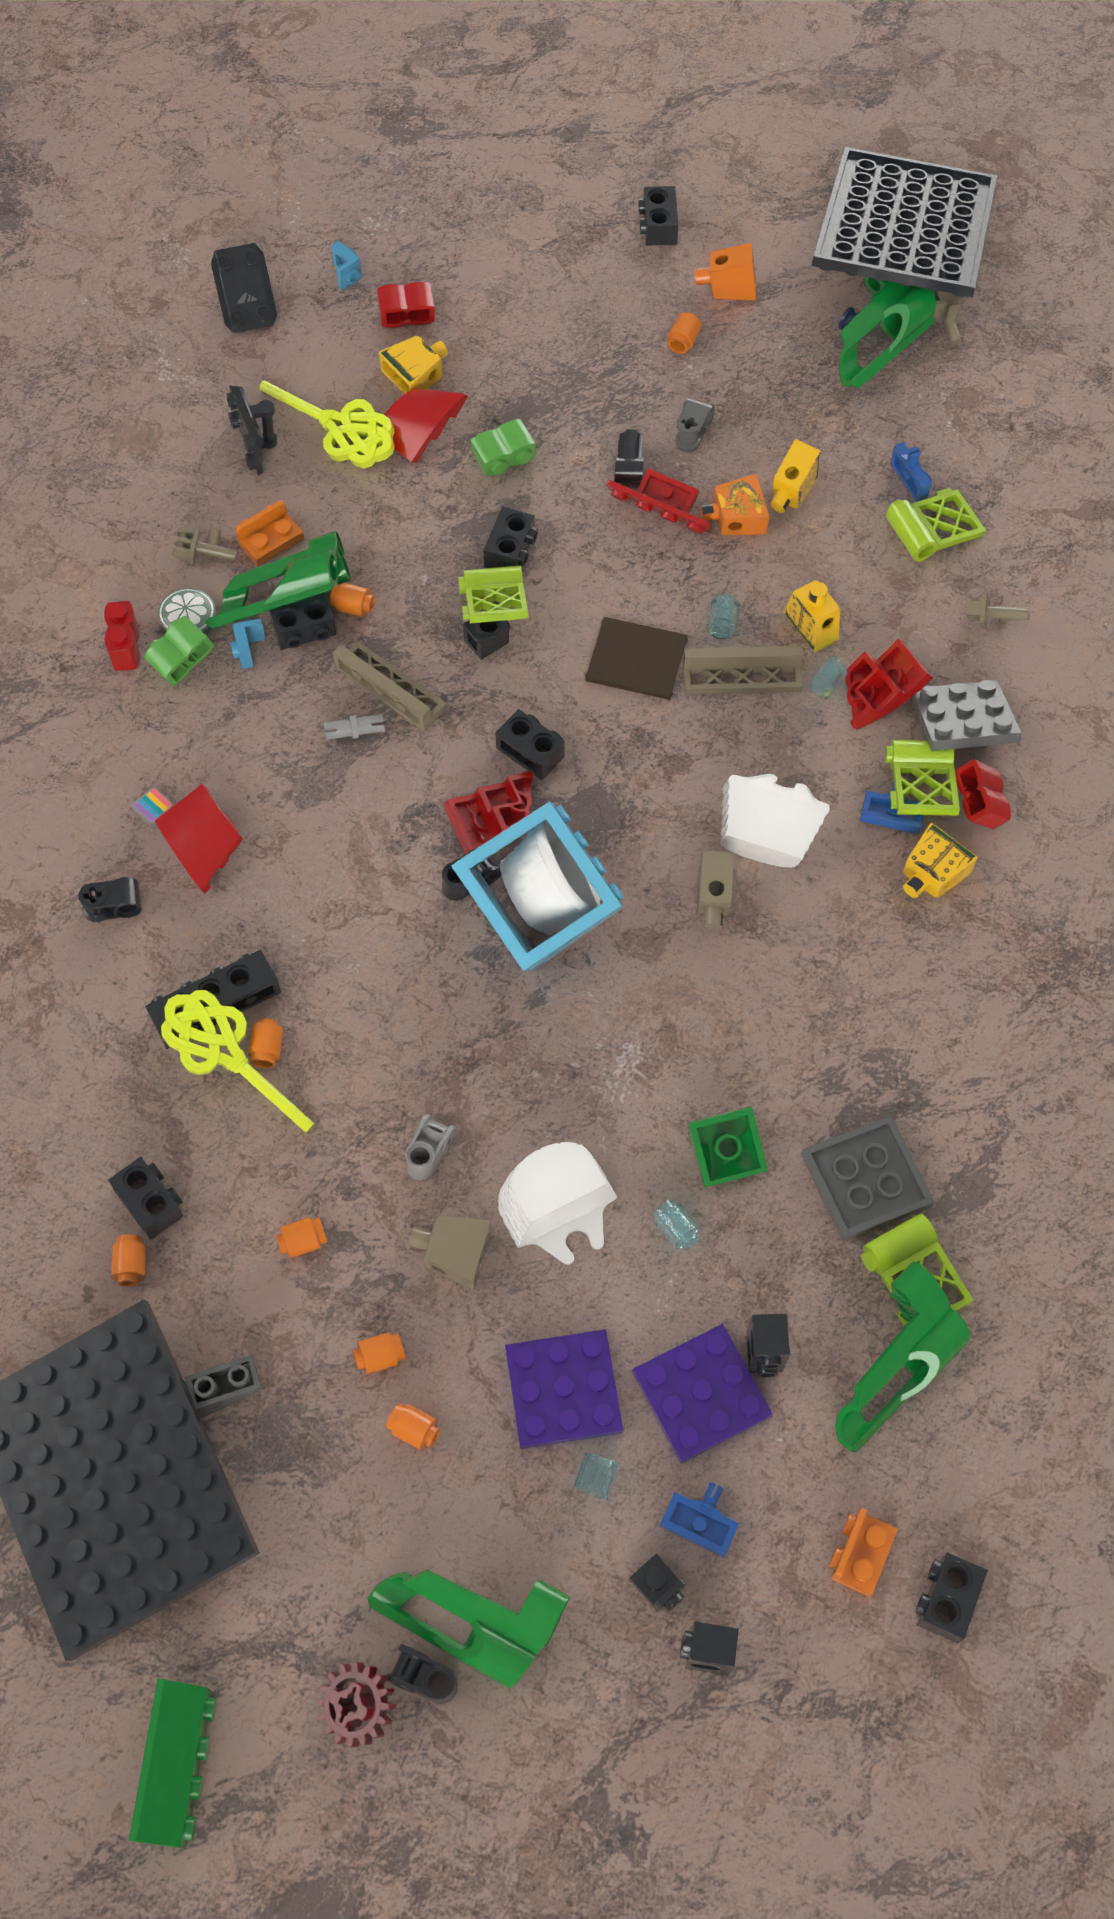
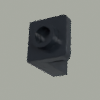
(658, 1584)

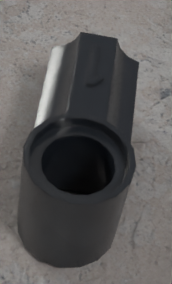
(629, 460)

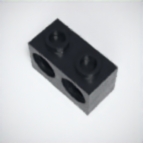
(659, 214)
(510, 539)
(301, 618)
(526, 748)
(141, 1200)
(767, 1344)
(958, 1600)

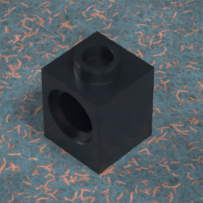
(484, 642)

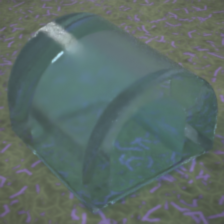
(829, 677)
(596, 1476)

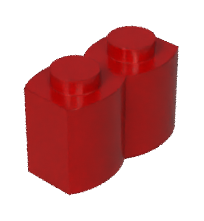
(406, 304)
(122, 636)
(983, 794)

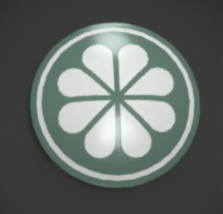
(190, 603)

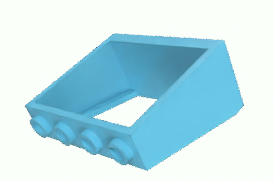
(593, 869)

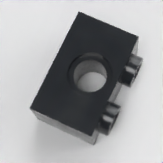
(710, 1648)

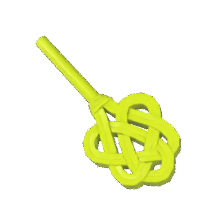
(355, 421)
(195, 1012)

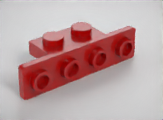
(663, 495)

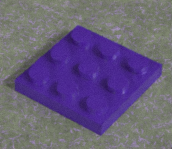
(563, 1389)
(701, 1393)

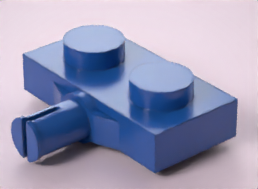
(907, 467)
(878, 811)
(700, 1521)

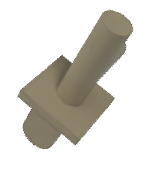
(948, 309)
(188, 544)
(981, 611)

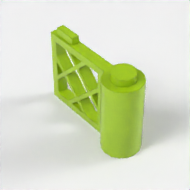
(918, 530)
(492, 586)
(918, 759)
(908, 1243)

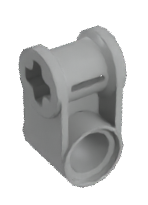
(431, 1142)

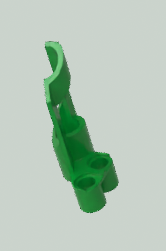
(903, 316)
(304, 576)
(923, 1347)
(501, 1639)

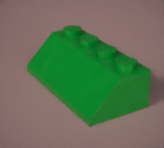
(172, 1765)

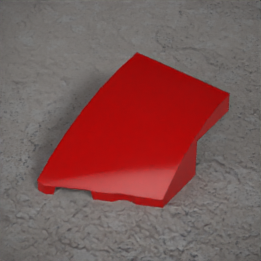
(421, 417)
(883, 683)
(490, 810)
(199, 835)

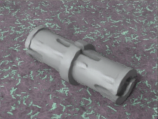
(353, 727)

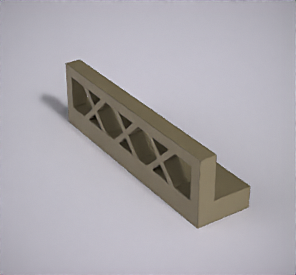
(767, 660)
(387, 690)

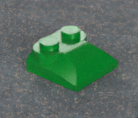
(727, 1146)

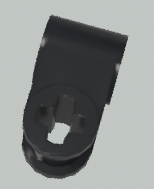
(458, 891)
(113, 899)
(415, 1673)

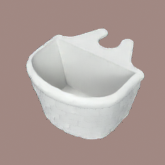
(769, 820)
(547, 882)
(553, 1196)

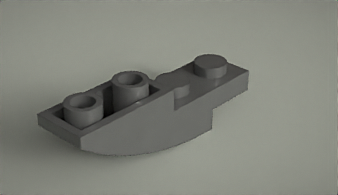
(223, 1385)

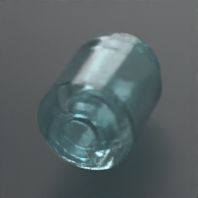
(723, 616)
(676, 1225)

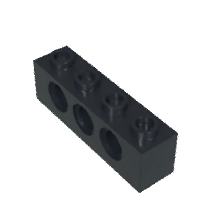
(251, 966)

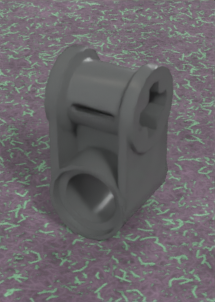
(693, 423)

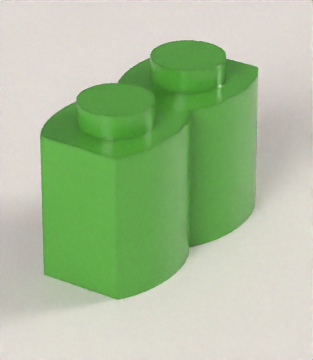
(503, 447)
(178, 650)

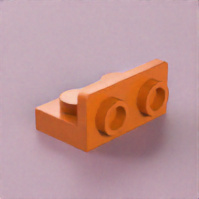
(268, 533)
(863, 1552)

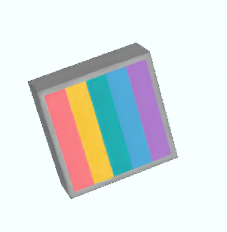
(152, 806)

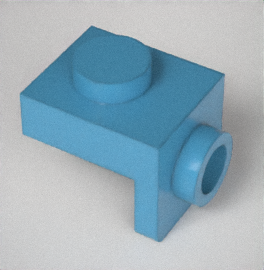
(347, 265)
(245, 633)

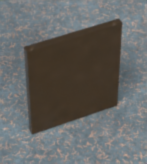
(636, 658)

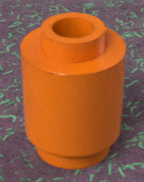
(684, 332)
(352, 599)
(265, 1043)
(301, 1237)
(128, 1260)
(378, 1352)
(413, 1426)

